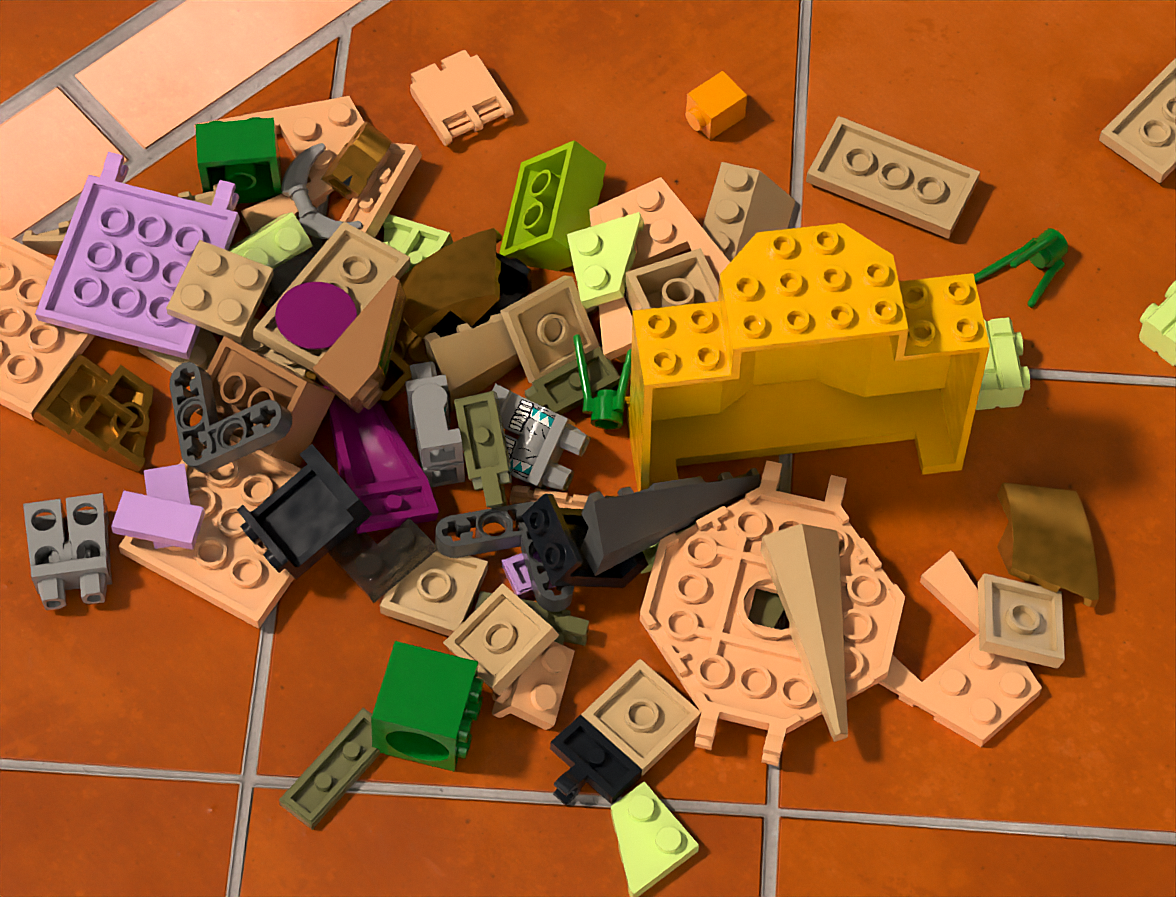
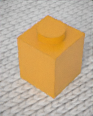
(715, 105)

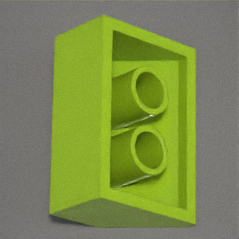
(549, 203)

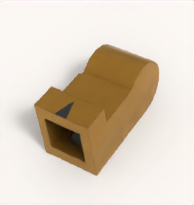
(357, 161)

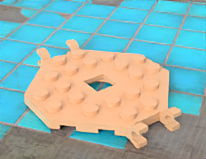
(702, 606)

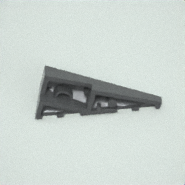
(638, 520)

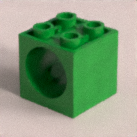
(426, 706)

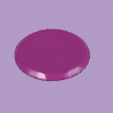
(314, 314)

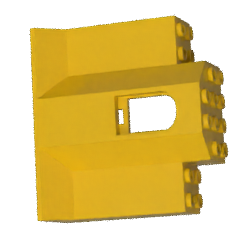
(806, 356)

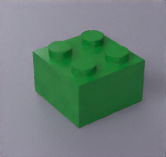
(240, 154)

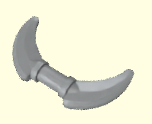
(295, 187)

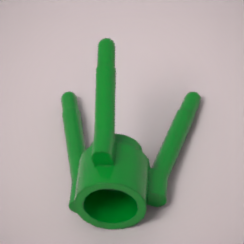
(1042, 252)
(609, 405)

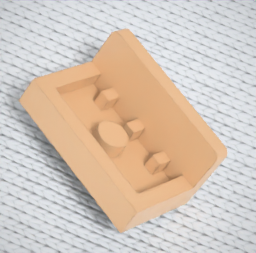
(539, 689)

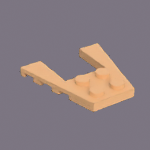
(302, 127)
(666, 232)
(973, 689)

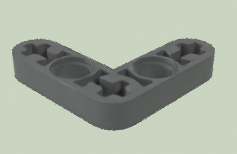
(217, 433)
(509, 539)

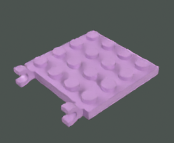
(127, 258)

